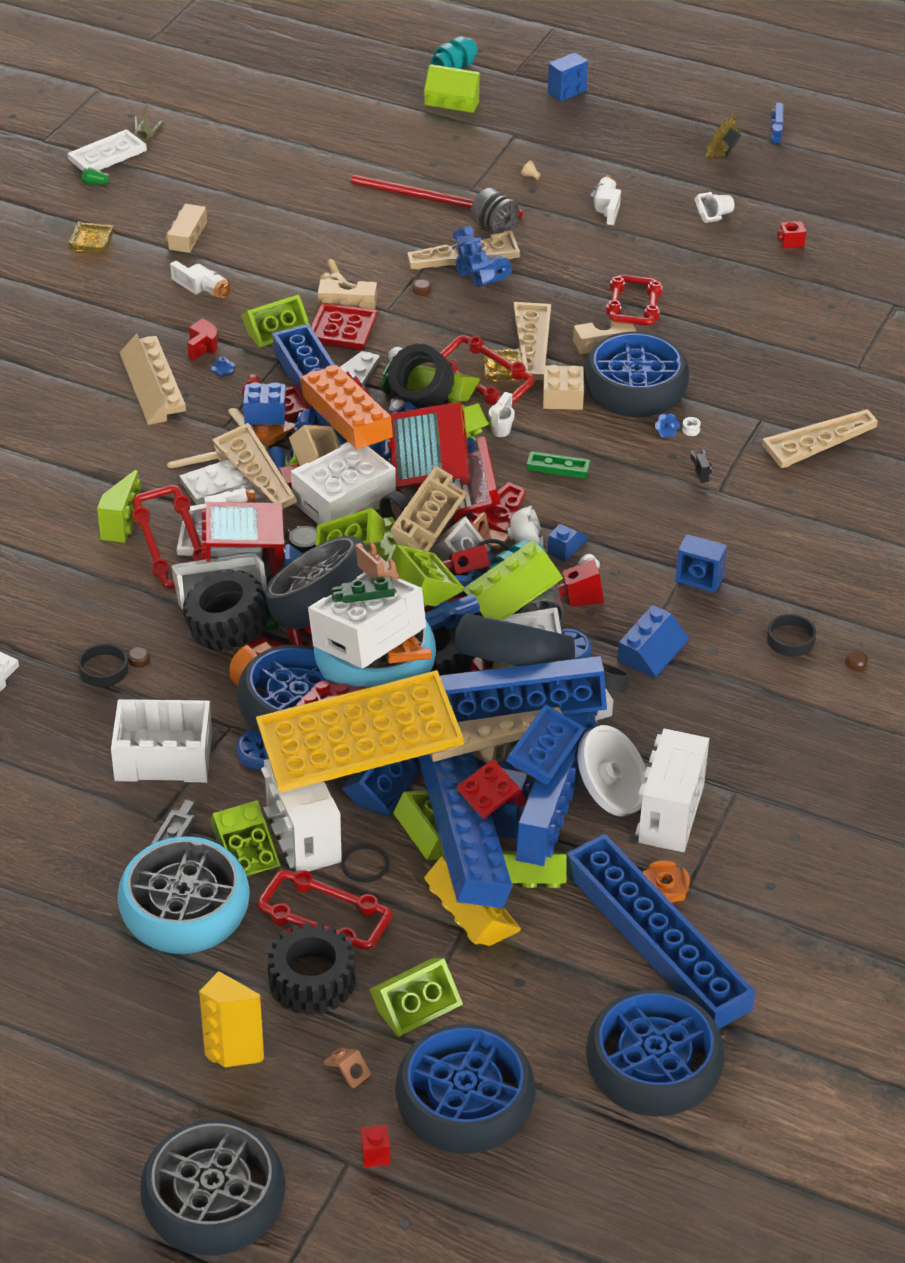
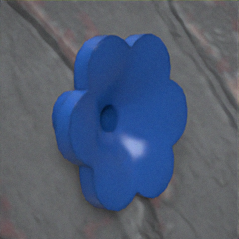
(223, 366)
(671, 425)

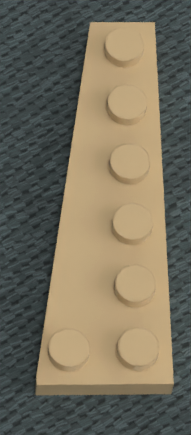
(443, 255)
(533, 331)
(806, 441)
(252, 460)
(489, 732)

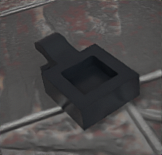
(702, 465)

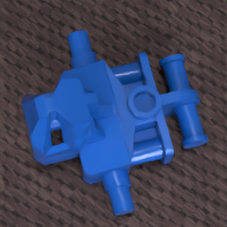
(474, 260)

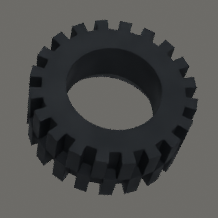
(311, 991)

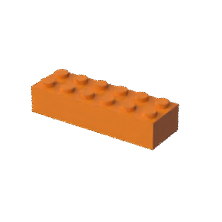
(346, 406)

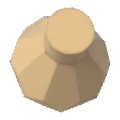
(530, 170)

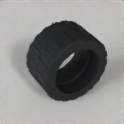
(406, 361)

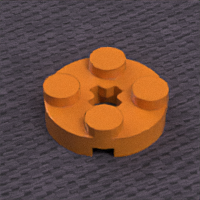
(677, 879)

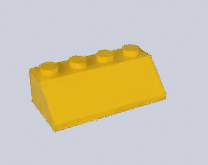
(482, 923)
(231, 1022)

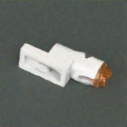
(607, 198)
(199, 279)
(237, 495)

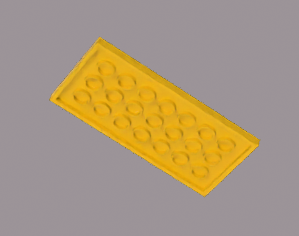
(359, 731)

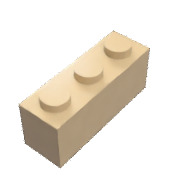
(186, 228)

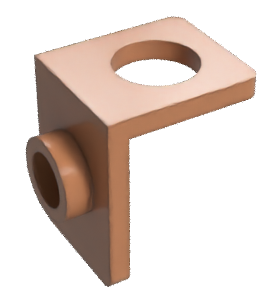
(487, 533)
(344, 1059)

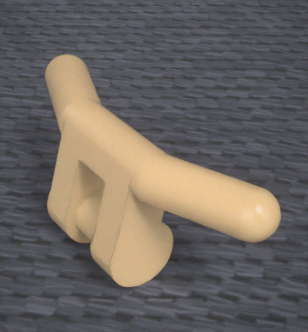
(343, 283)

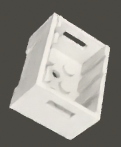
(342, 483)
(368, 626)
(162, 740)
(672, 789)
(305, 823)

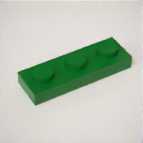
(558, 464)

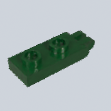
(363, 590)

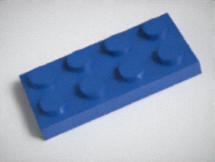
(545, 744)

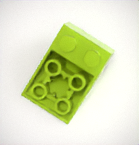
(117, 509)
(246, 836)

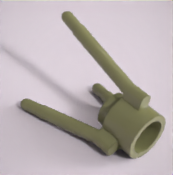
(143, 130)

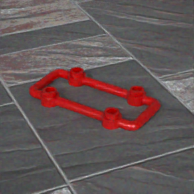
(614, 308)
(477, 346)
(141, 517)
(303, 882)

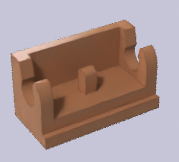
(373, 564)

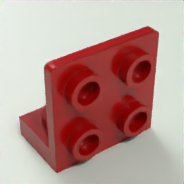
(490, 789)

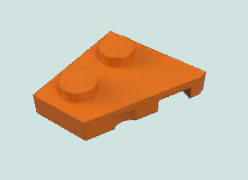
(271, 433)
(408, 651)

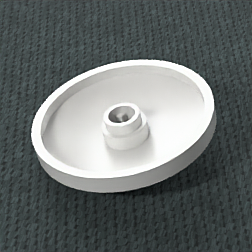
(611, 770)

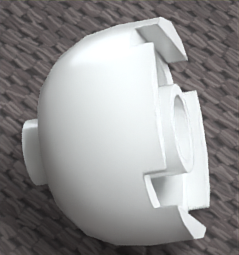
(525, 526)

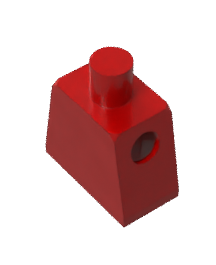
(475, 560)
(582, 584)

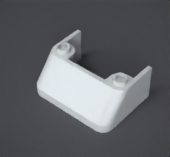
(189, 573)

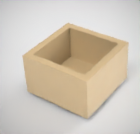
(563, 387)
(313, 442)

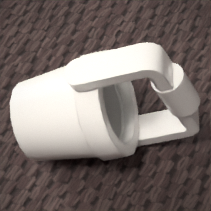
(714, 206)
(502, 416)

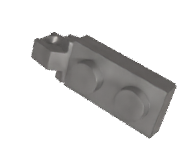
(177, 822)

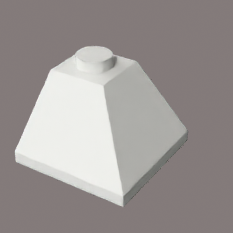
(457, 538)

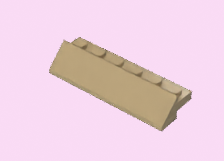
(151, 379)
(428, 511)

